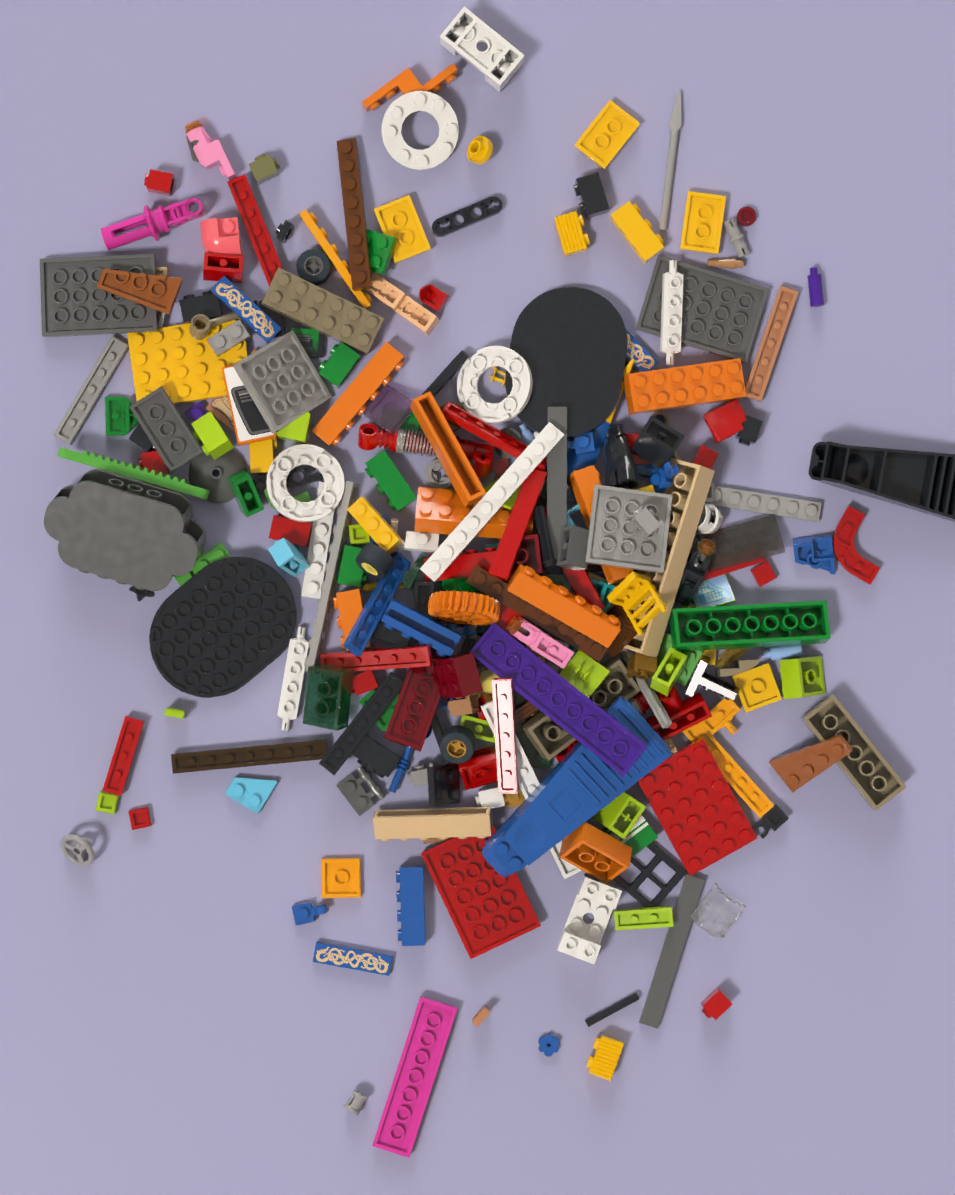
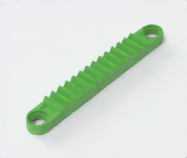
(136, 473)

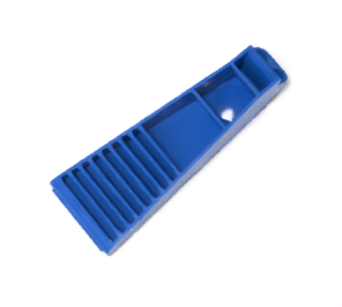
(571, 796)

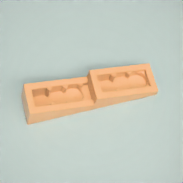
(403, 304)

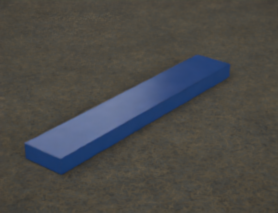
(376, 606)

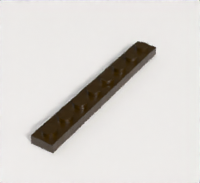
(249, 756)

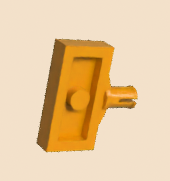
(721, 717)

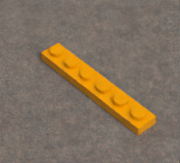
(332, 252)
(732, 771)

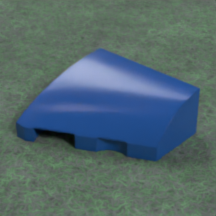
(815, 551)

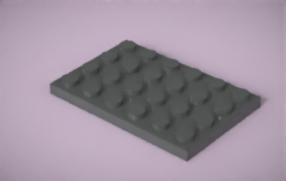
(77, 307)
(717, 310)

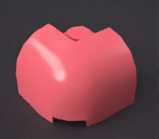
(221, 236)

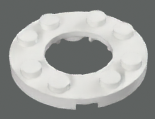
(392, 127)
(469, 377)
(305, 455)

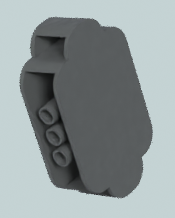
(125, 530)

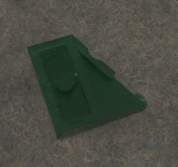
(410, 577)

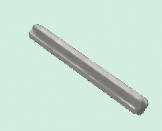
(649, 694)

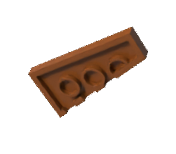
(148, 290)
(805, 764)

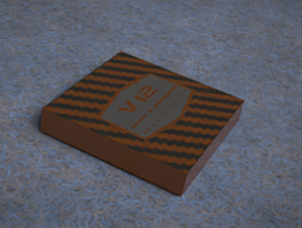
(626, 633)

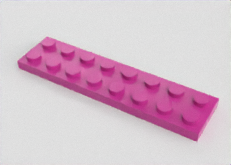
(414, 1076)

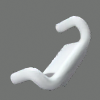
(417, 540)

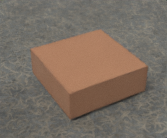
(480, 1016)

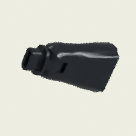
(620, 466)

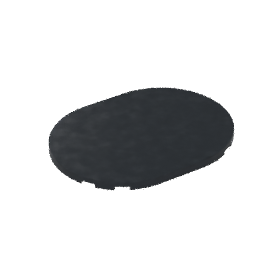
(574, 356)
(222, 627)

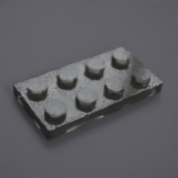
(745, 542)

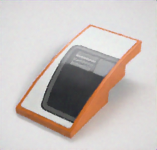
(246, 417)

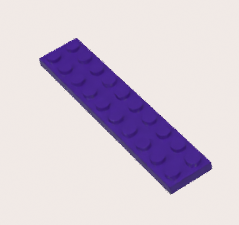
(559, 699)

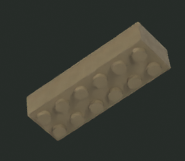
(322, 311)
(552, 739)
(865, 764)

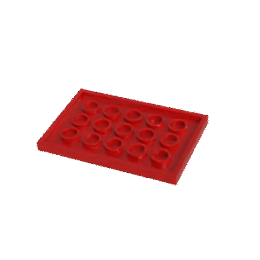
(696, 807)
(478, 899)

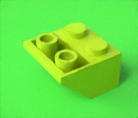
(620, 814)

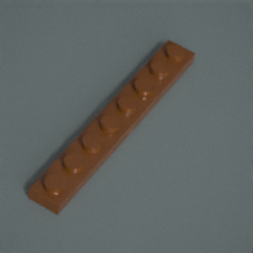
(354, 214)
(498, 590)

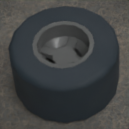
(314, 260)

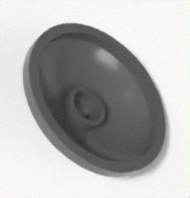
(202, 476)

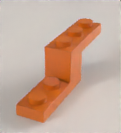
(407, 82)

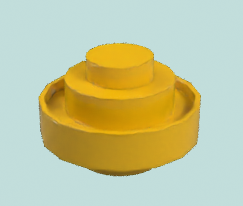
(479, 150)

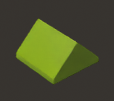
(298, 430)

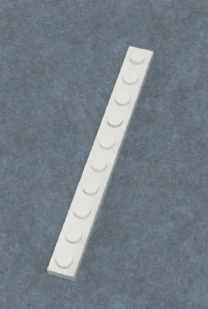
(492, 502)
(528, 783)

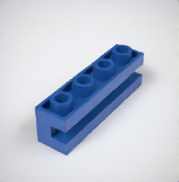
(420, 627)
(412, 906)

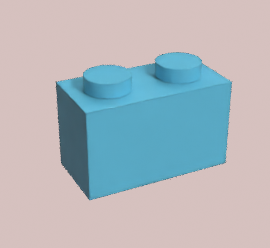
(288, 557)

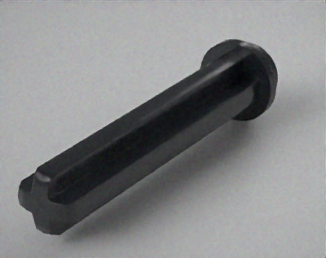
(544, 537)

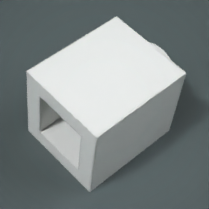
(490, 798)

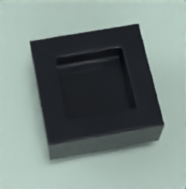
(283, 231)

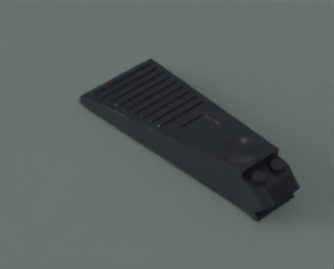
(892, 475)

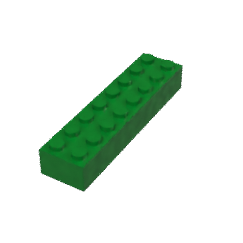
(749, 626)

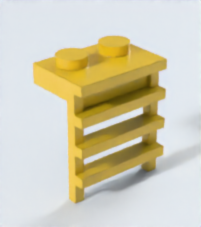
(632, 593)

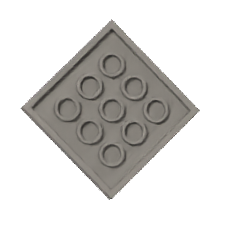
(282, 381)
(616, 539)

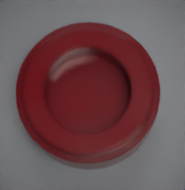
(746, 216)

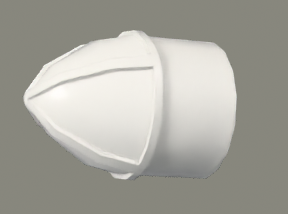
(710, 519)

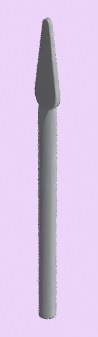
(675, 125)

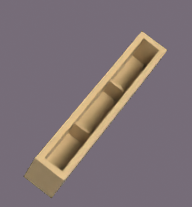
(433, 823)

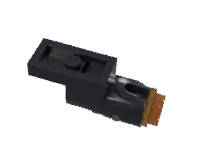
(695, 571)

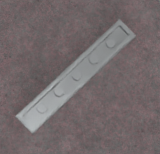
(91, 390)

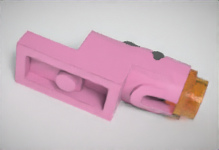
(207, 152)
(539, 641)

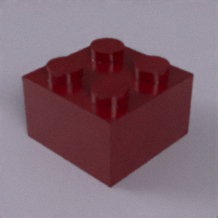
(529, 555)
(458, 675)

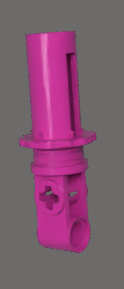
(158, 221)

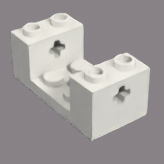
(496, 63)
(582, 938)

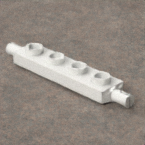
(671, 313)
(293, 679)

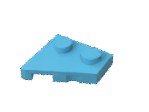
(251, 792)

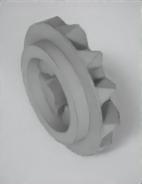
(431, 478)

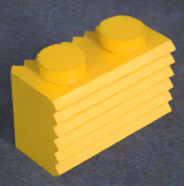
(571, 233)
(605, 1057)

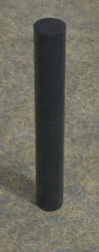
(612, 1009)

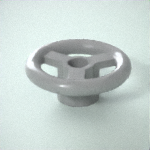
(79, 848)

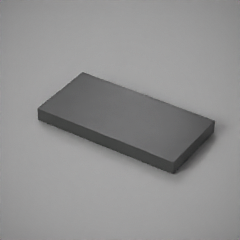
(166, 429)

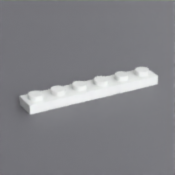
(317, 553)

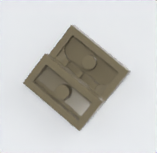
(740, 667)

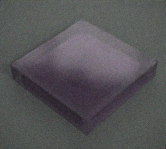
(389, 409)

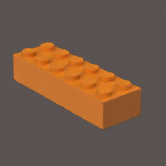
(684, 386)
(442, 511)

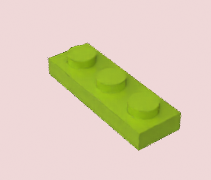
(643, 918)

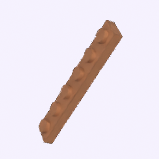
(770, 343)

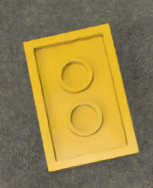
(607, 134)
(402, 222)
(702, 222)

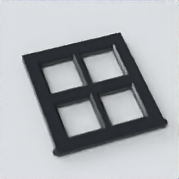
(646, 872)

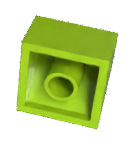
(802, 677)

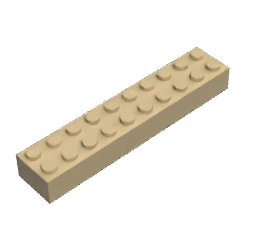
(688, 499)

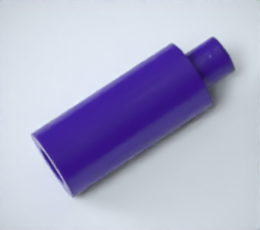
(815, 288)

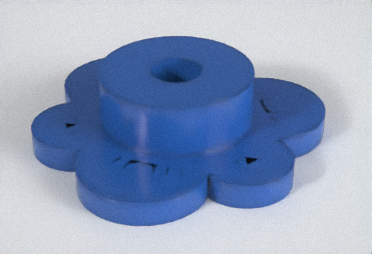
(548, 1050)

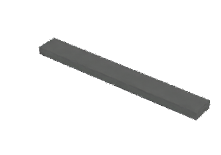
(557, 479)
(671, 951)

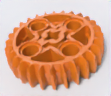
(464, 608)

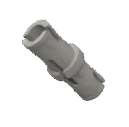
(736, 238)

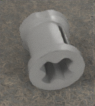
(356, 1102)

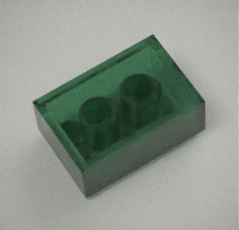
(328, 696)

